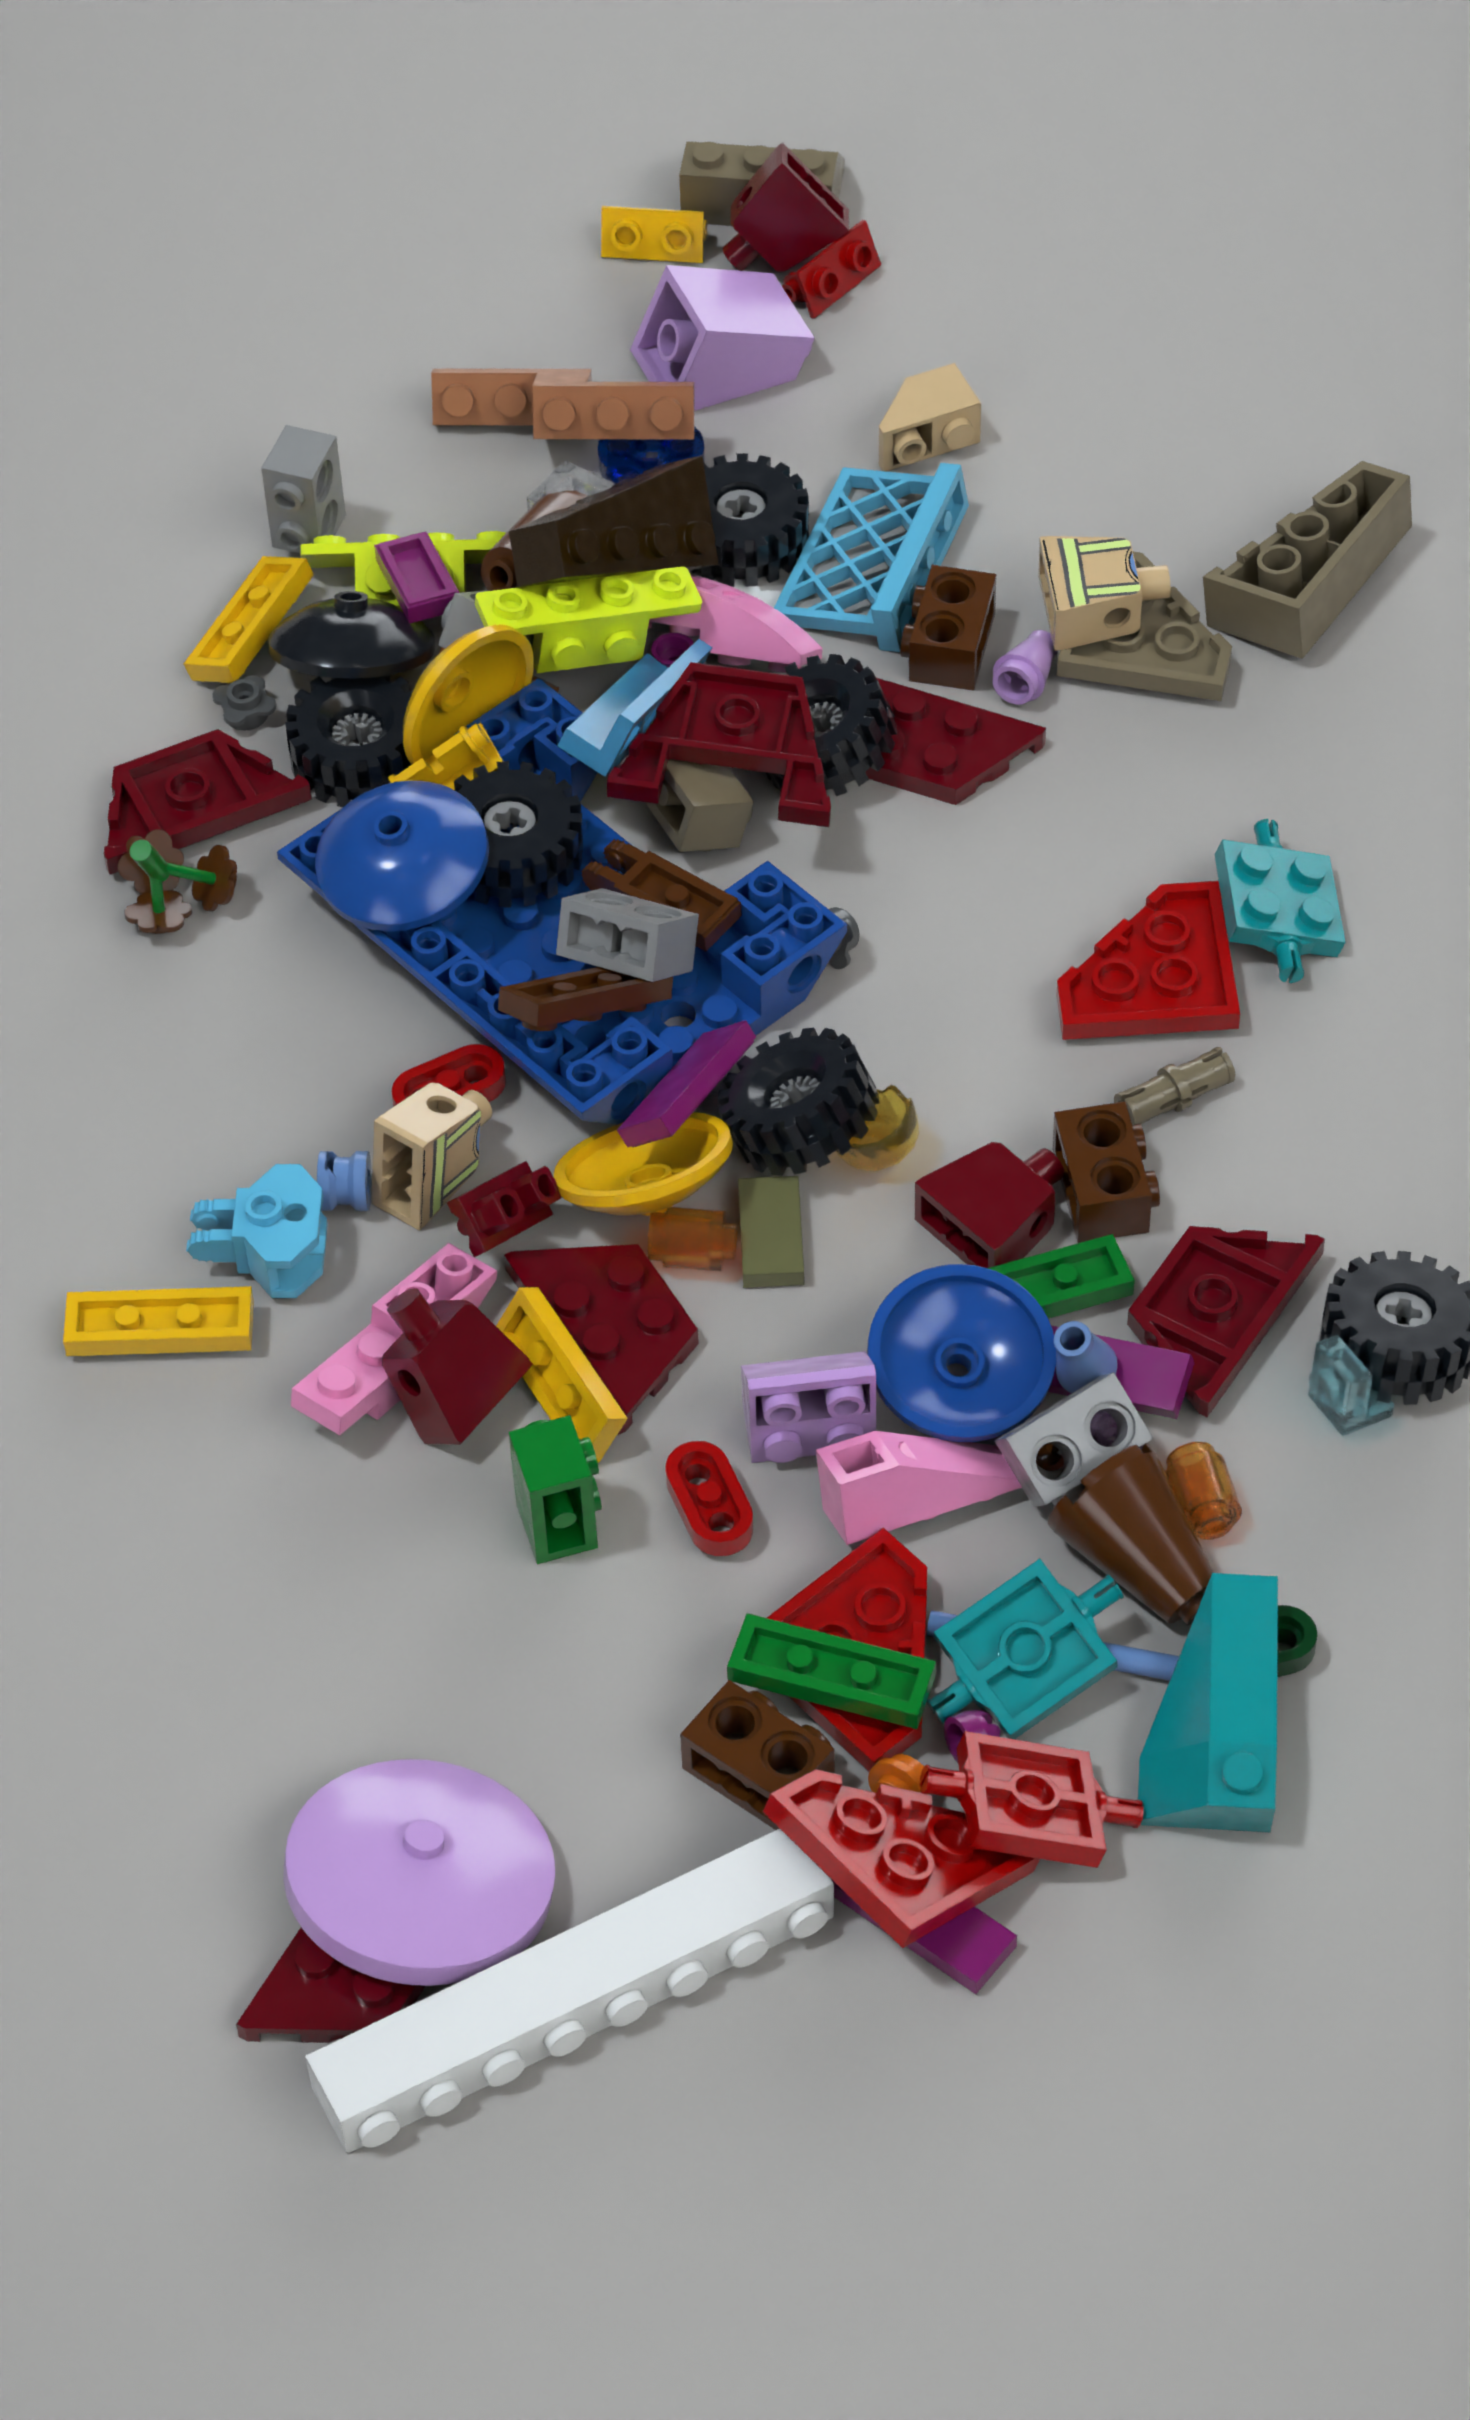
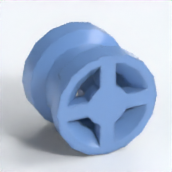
(345, 1180)

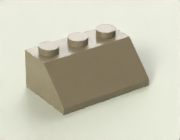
(717, 173)

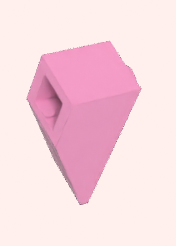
(904, 1480)

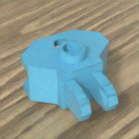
(267, 1230)

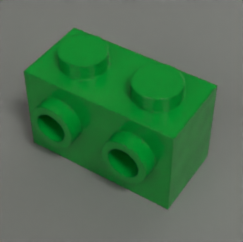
(555, 1488)

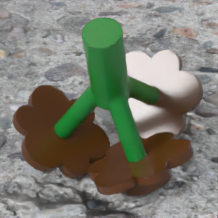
(156, 873)

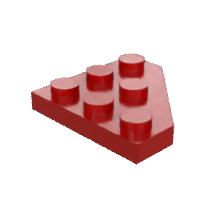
(1156, 971)
(874, 1599)
(892, 1852)

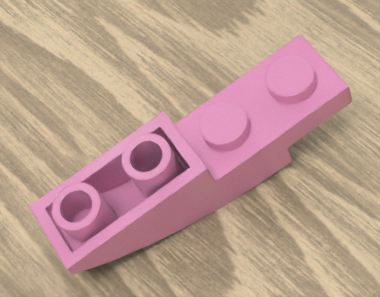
(743, 628)
(353, 1377)

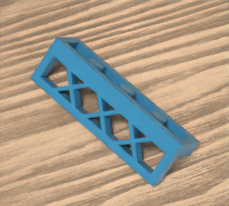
(627, 708)

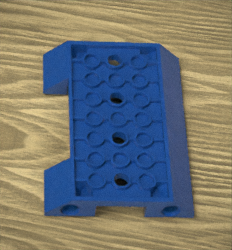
(613, 1063)

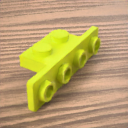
(334, 552)
(592, 617)

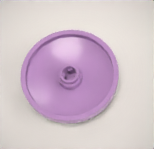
(418, 1871)

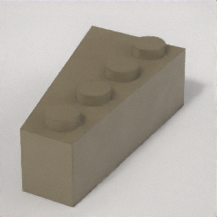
(1314, 563)

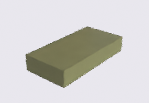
(771, 1231)

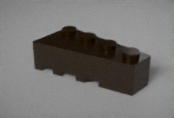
(630, 528)

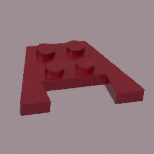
(732, 722)

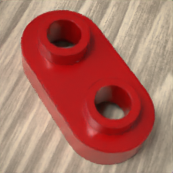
(455, 1072)
(712, 1502)

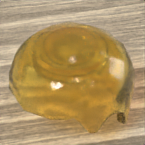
(889, 1136)

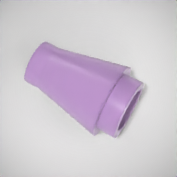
(1024, 670)

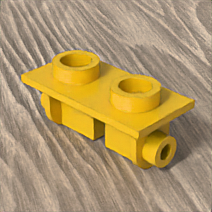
(652, 234)
(454, 758)

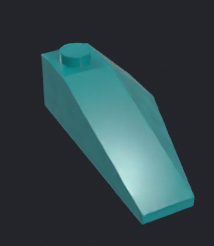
(1216, 1727)

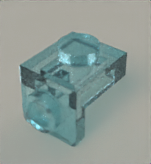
(1342, 1388)

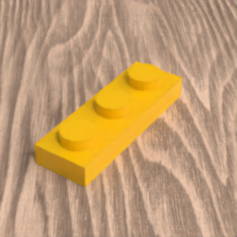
(248, 619)
(158, 1321)
(560, 1371)

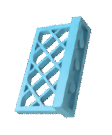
(930, 531)

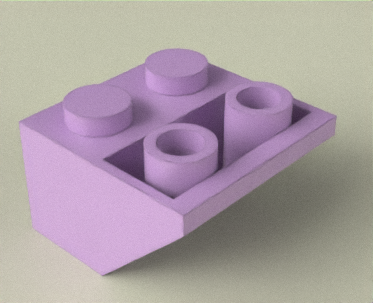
(807, 1404)

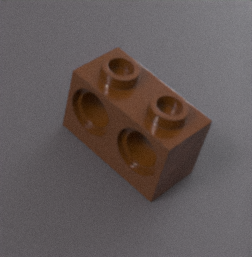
(950, 627)
(1104, 1171)
(748, 1766)

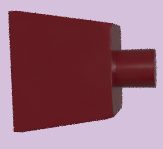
(783, 215)
(990, 1203)
(449, 1365)

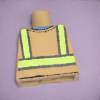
(1095, 588)
(426, 1151)

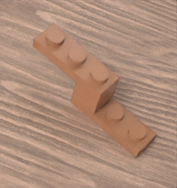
(563, 403)

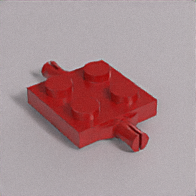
(1031, 1799)

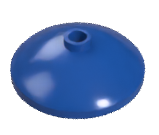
(406, 875)
(969, 1320)

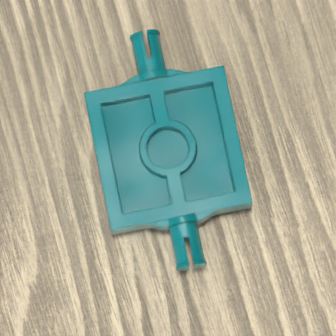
(1279, 899)
(1025, 1649)

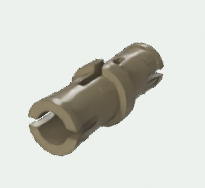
(1177, 1086)

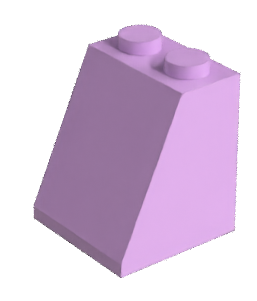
(721, 332)

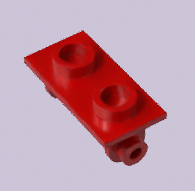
(834, 270)

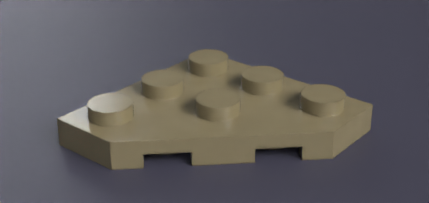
(1165, 655)

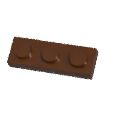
(579, 997)

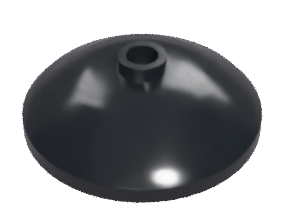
(350, 639)

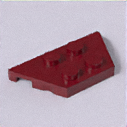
(949, 746)
(195, 792)
(1219, 1301)
(615, 1313)
(319, 1997)

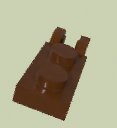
(665, 883)

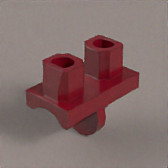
(504, 1206)

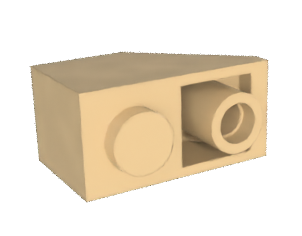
(929, 418)

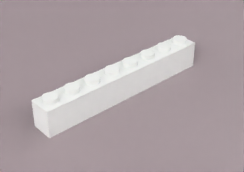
(568, 1989)

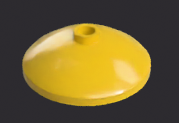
(464, 685)
(643, 1179)

